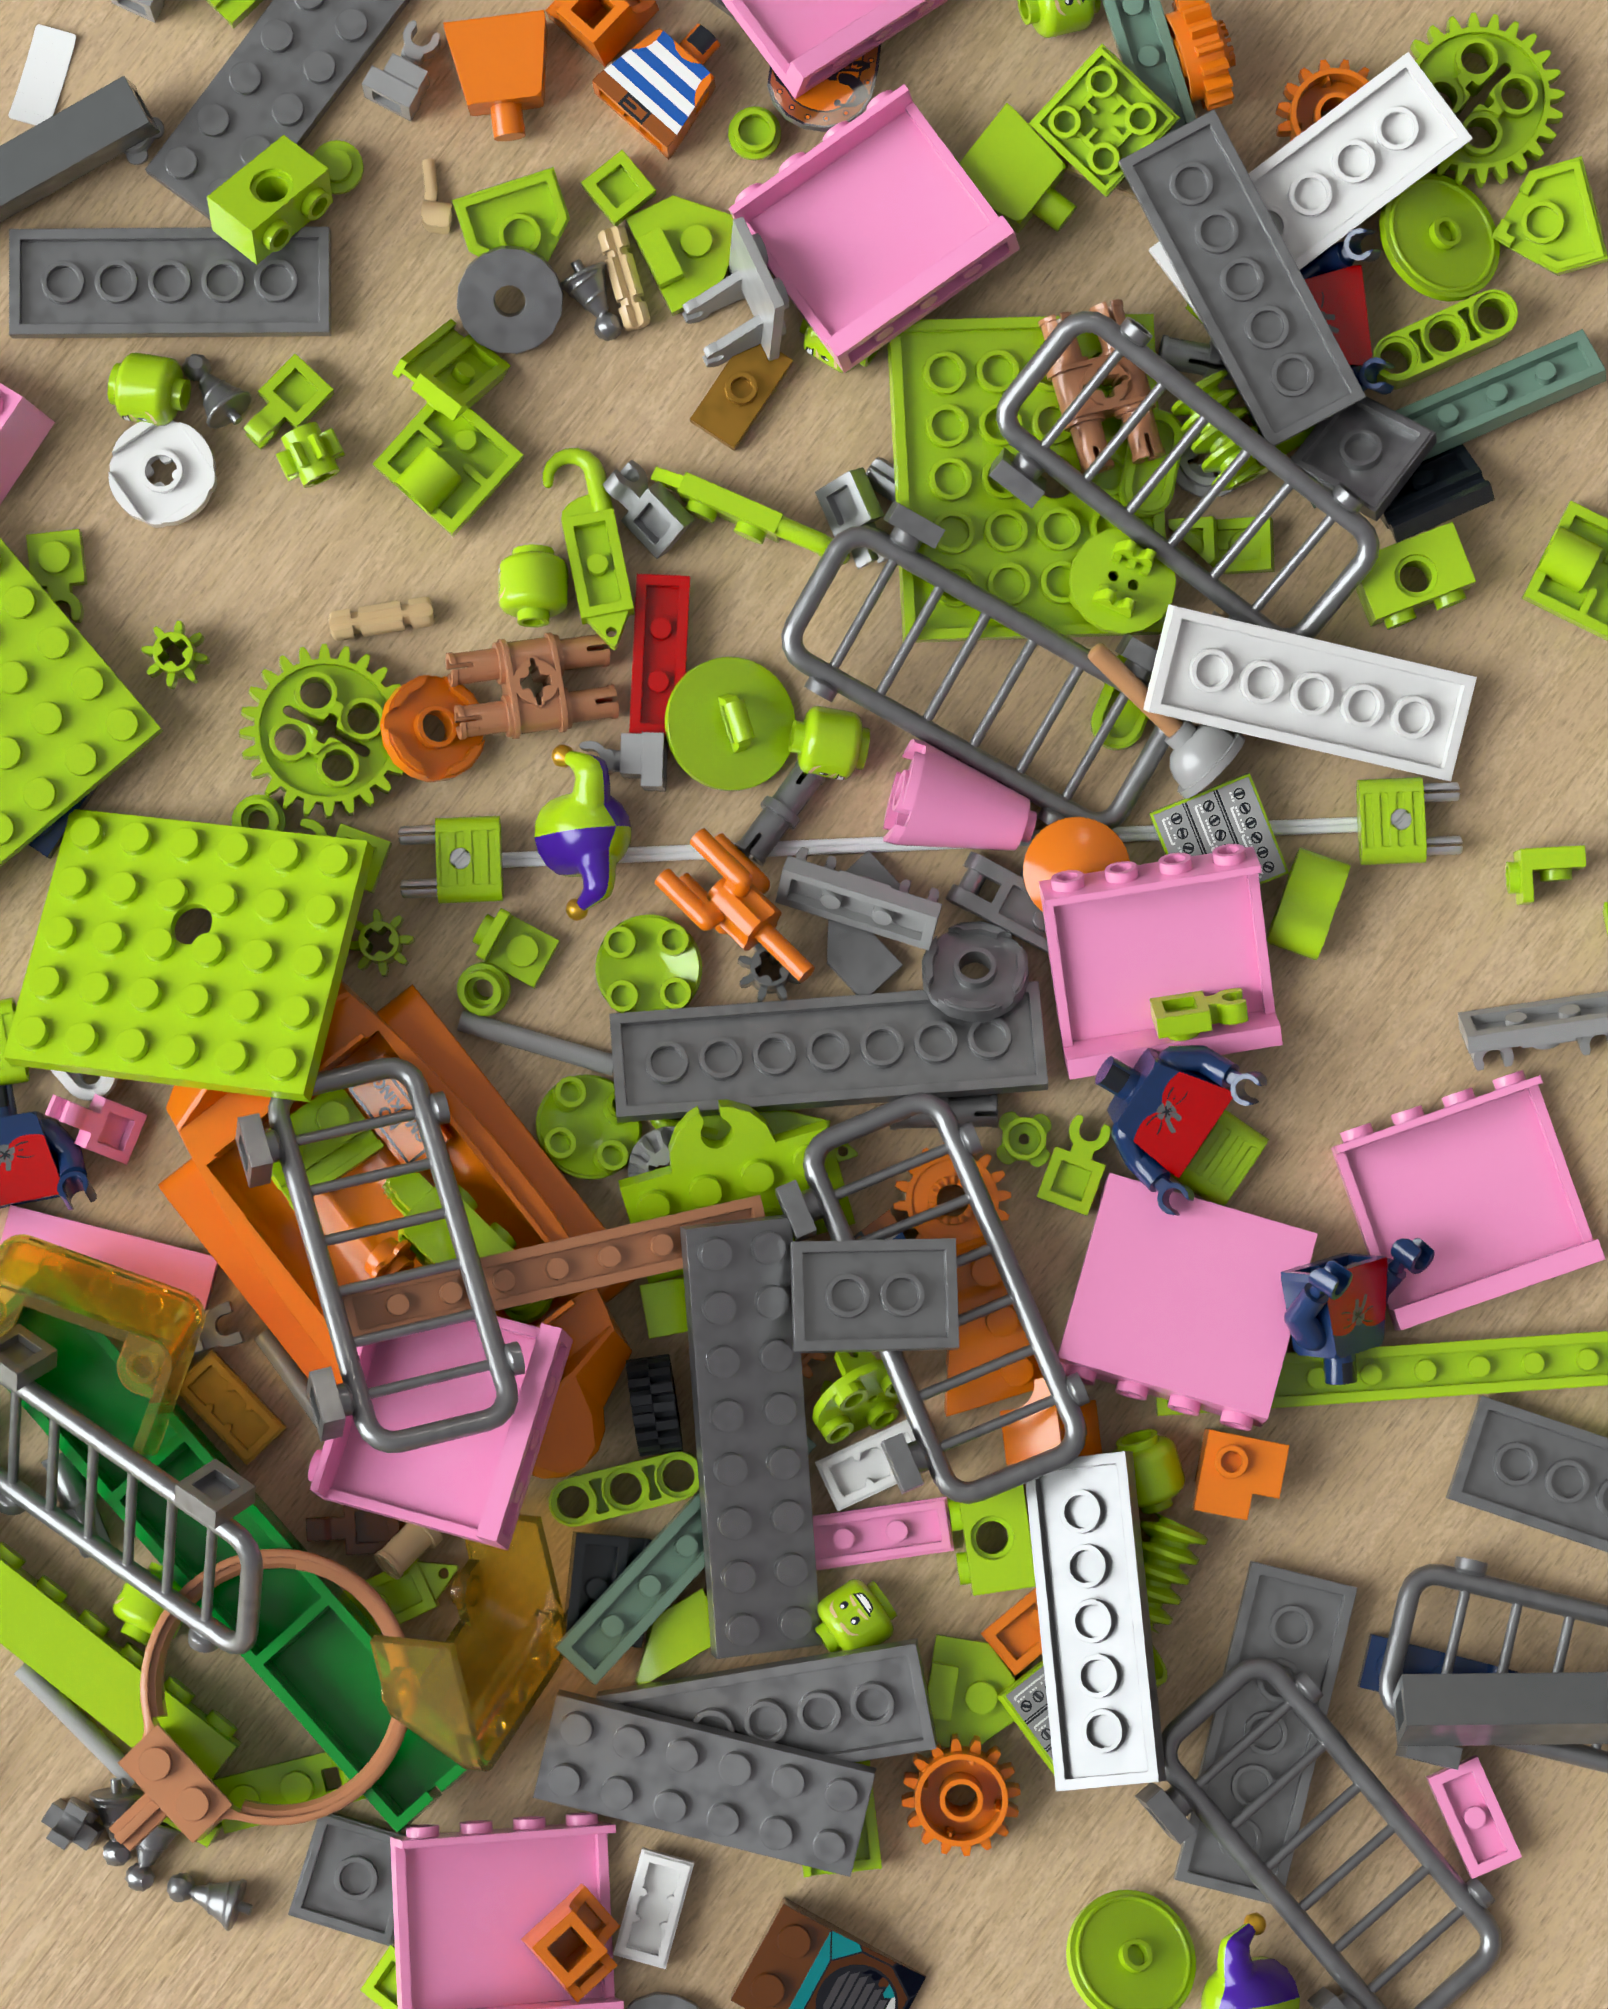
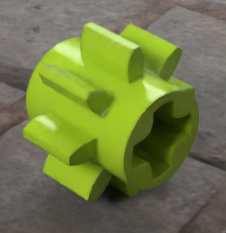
(310, 454)
(190, 654)
(380, 957)

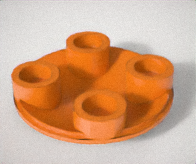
(1070, 845)

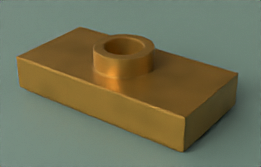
(740, 395)
(230, 1407)

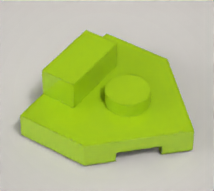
(515, 213)
(1555, 220)
(683, 247)
(965, 1690)

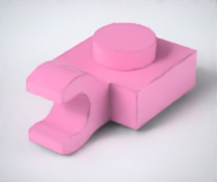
(104, 1127)

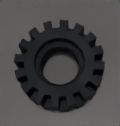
(654, 1405)

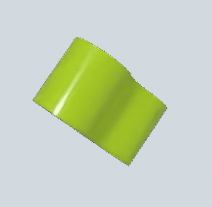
(1308, 903)

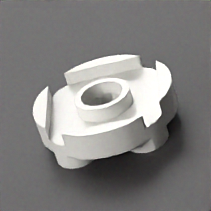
(161, 504)

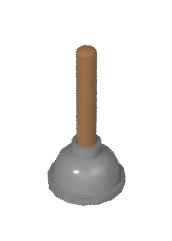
(1197, 752)

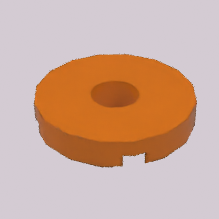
(404, 733)

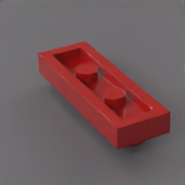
(658, 647)

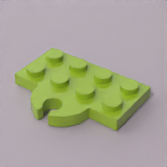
(728, 1169)

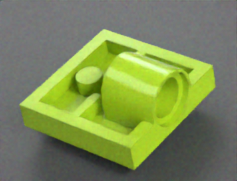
(448, 464)
(1574, 571)

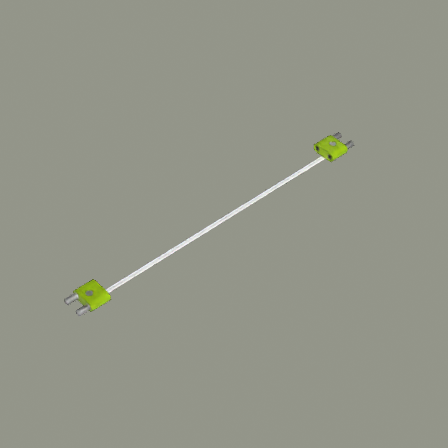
(472, 860)

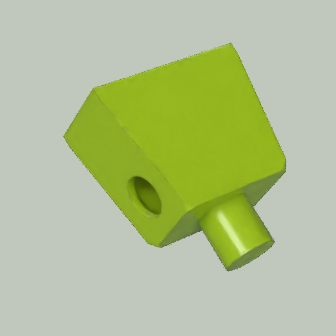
(1018, 172)

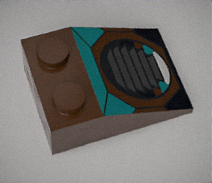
(821, 1966)

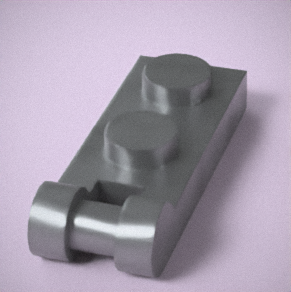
(1011, 906)

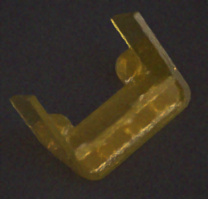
(149, 1316)
(494, 1664)

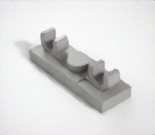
(859, 901)
(1534, 1025)

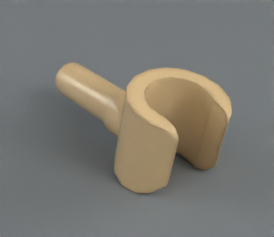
(435, 215)

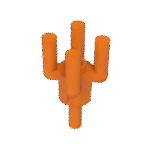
(734, 903)

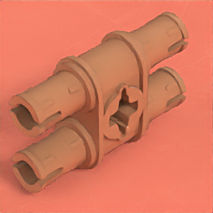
(1130, 388)
(518, 710)

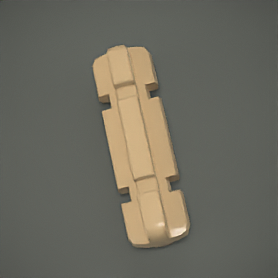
(624, 278)
(381, 618)

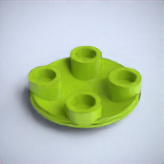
(648, 965)
(581, 1128)

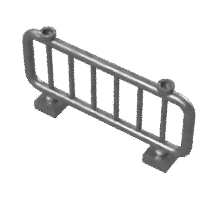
(1023, 473)
(902, 550)
(334, 1401)
(927, 1451)
(207, 1495)
(1470, 1577)
(1187, 1795)

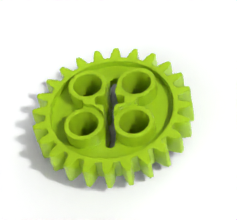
(1511, 130)
(302, 774)

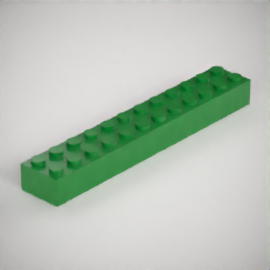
(310, 1634)

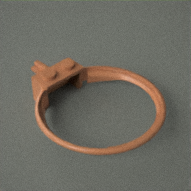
(176, 1784)

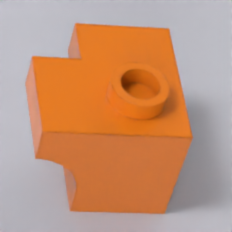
(602, 25)
(1046, 1429)
(1234, 1469)
(573, 1942)

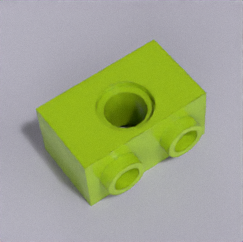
(270, 199)
(1438, 556)
(1000, 1570)

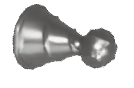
(589, 289)
(221, 400)
(111, 1805)
(140, 1874)
(218, 1899)

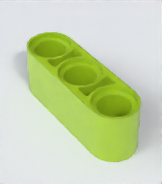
(1463, 324)
(601, 1500)

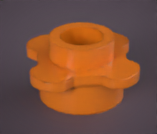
(390, 1258)

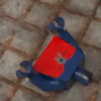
(1342, 300)
(1168, 1109)
(37, 1158)
(1341, 1304)

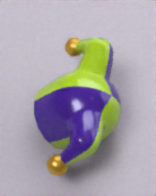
(584, 830)
(1248, 1980)

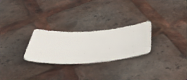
(43, 75)

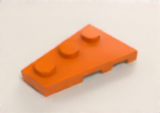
(986, 1339)

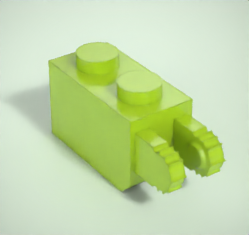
(432, 1240)

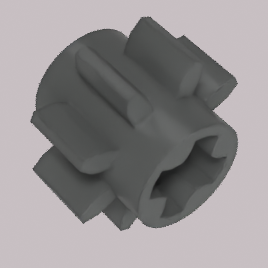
(764, 984)

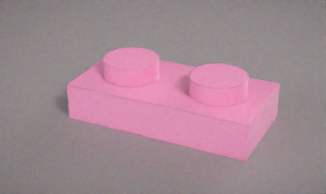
(1474, 1817)

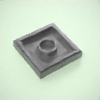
(1367, 451)
(348, 1879)

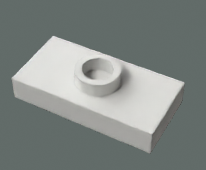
(860, 1468)
(653, 1908)

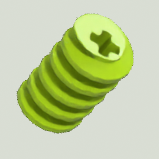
(1212, 440)
(1162, 1563)

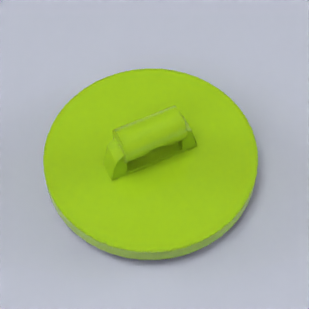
(1440, 239)
(729, 723)
(1130, 1953)

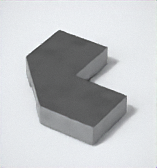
(856, 953)

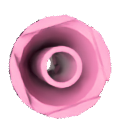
(953, 805)

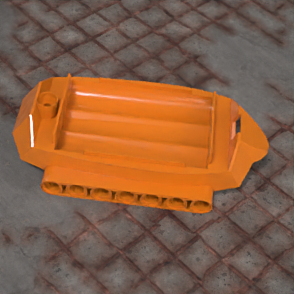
(493, 1159)

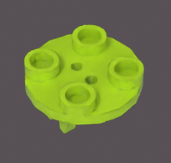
(1111, 603)
(857, 1399)

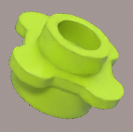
(1035, 1150)

